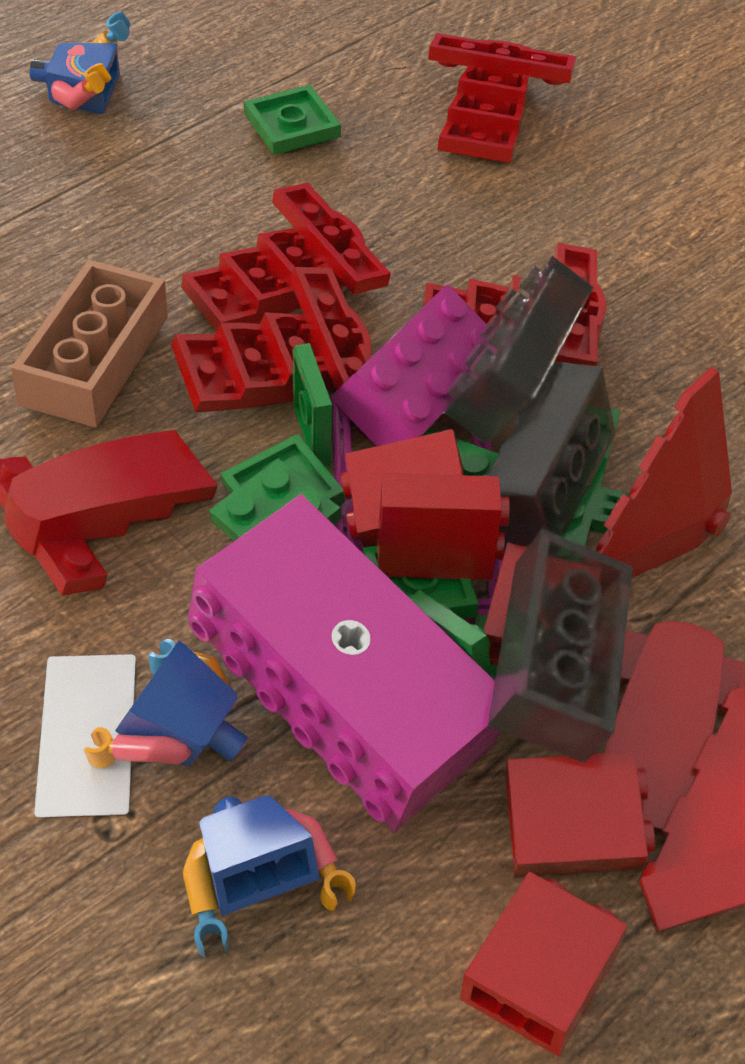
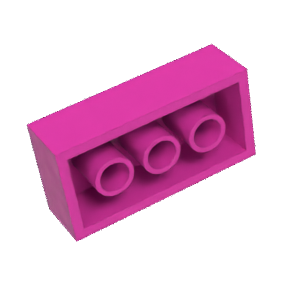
(409, 377)

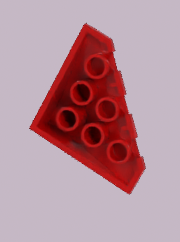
(682, 487)
(704, 850)

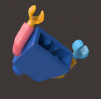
(84, 73)
(174, 714)
(253, 855)

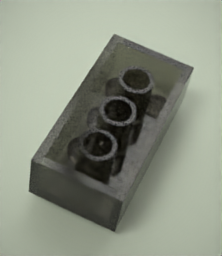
(517, 349)
(554, 452)
(562, 647)

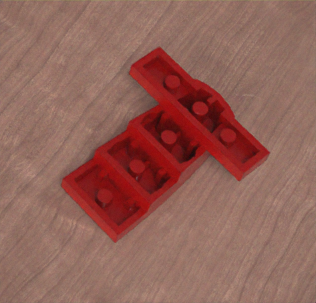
(492, 92)
(258, 277)
(584, 337)
(254, 362)
(96, 496)
(671, 706)

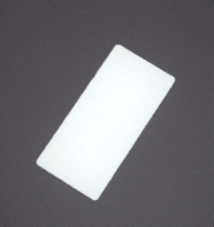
(77, 699)

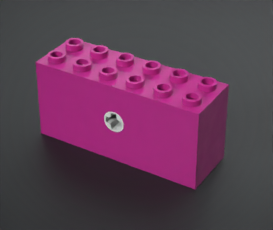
(345, 660)

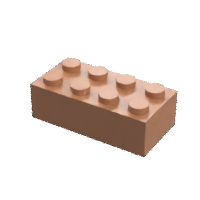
(90, 343)

